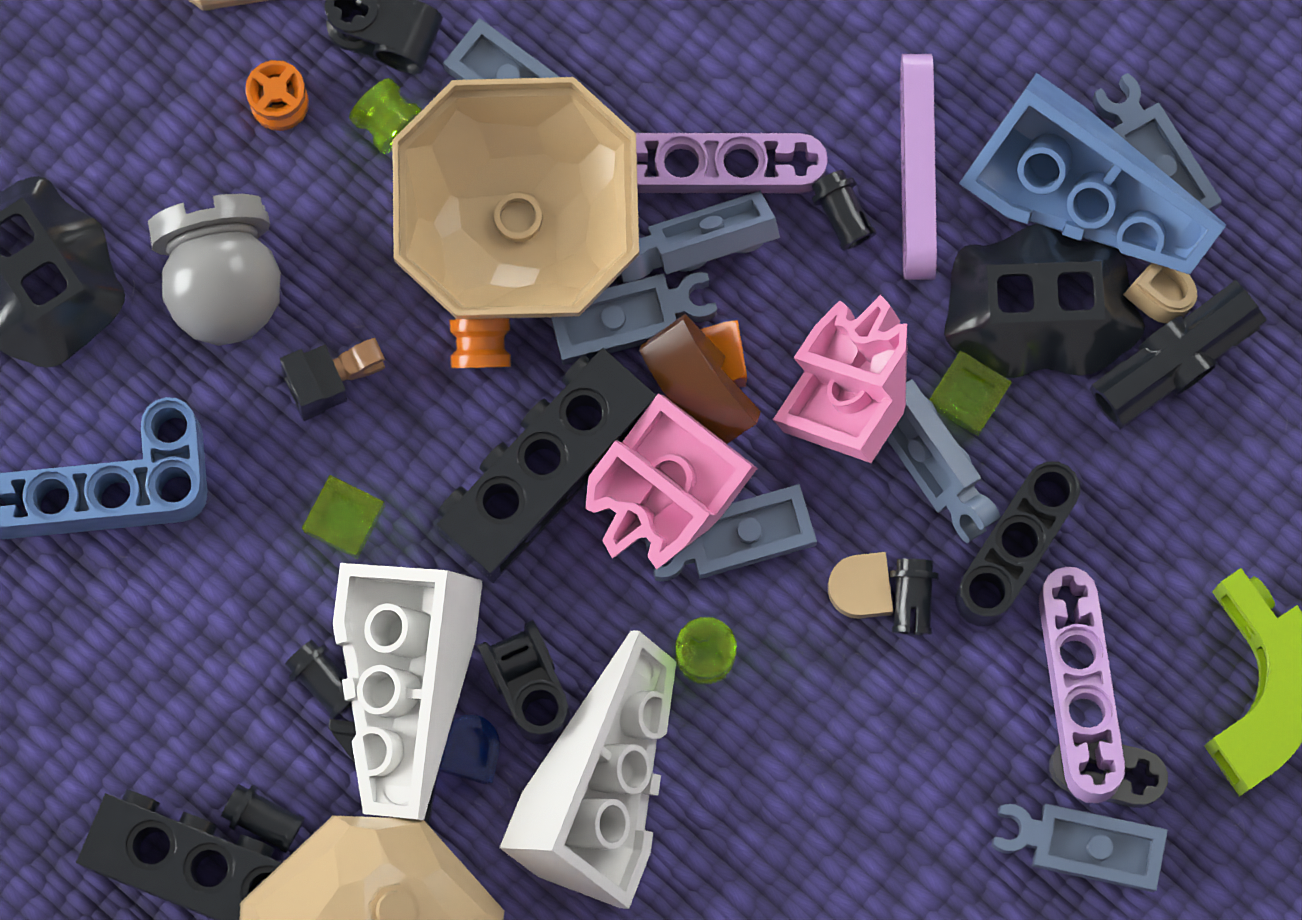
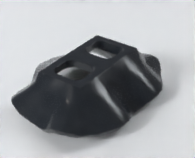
(79, 249)
(1047, 335)

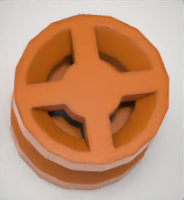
(270, 84)
(480, 343)

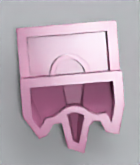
(850, 381)
(665, 482)

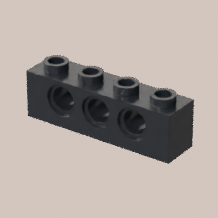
(496, 543)
(114, 852)

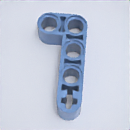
(88, 482)

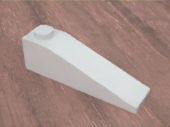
(405, 664)
(590, 796)

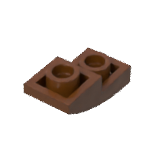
(692, 378)

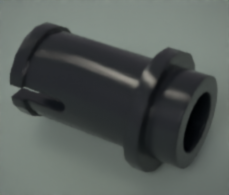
(843, 209)
(914, 592)
(319, 676)
(262, 817)

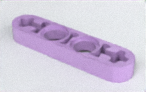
(711, 152)
(918, 167)
(1076, 684)

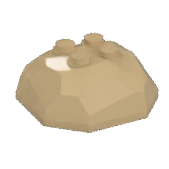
(515, 198)
(371, 873)

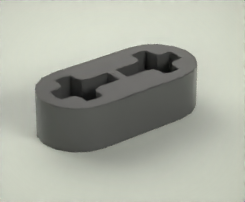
(1154, 769)

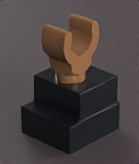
(317, 379)

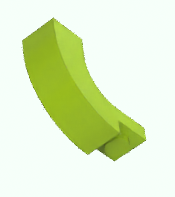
(1273, 724)

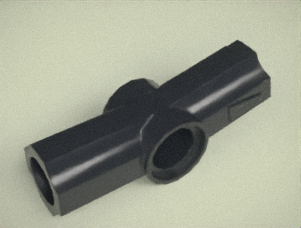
(1177, 355)

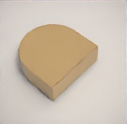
(1163, 293)
(861, 586)

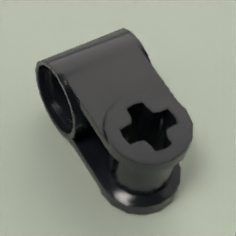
(388, 30)
(523, 674)

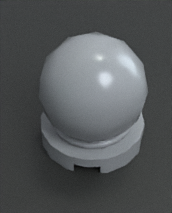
(217, 273)

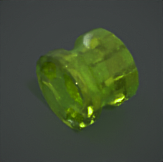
(383, 113)
(707, 666)

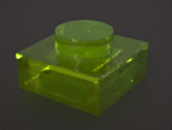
(969, 393)
(343, 516)

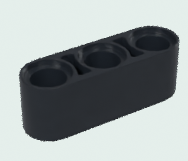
(1032, 519)

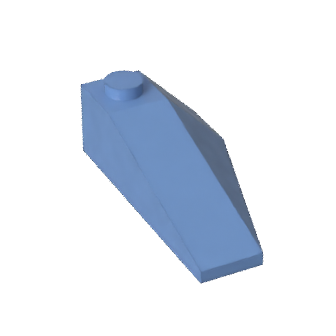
(1079, 176)

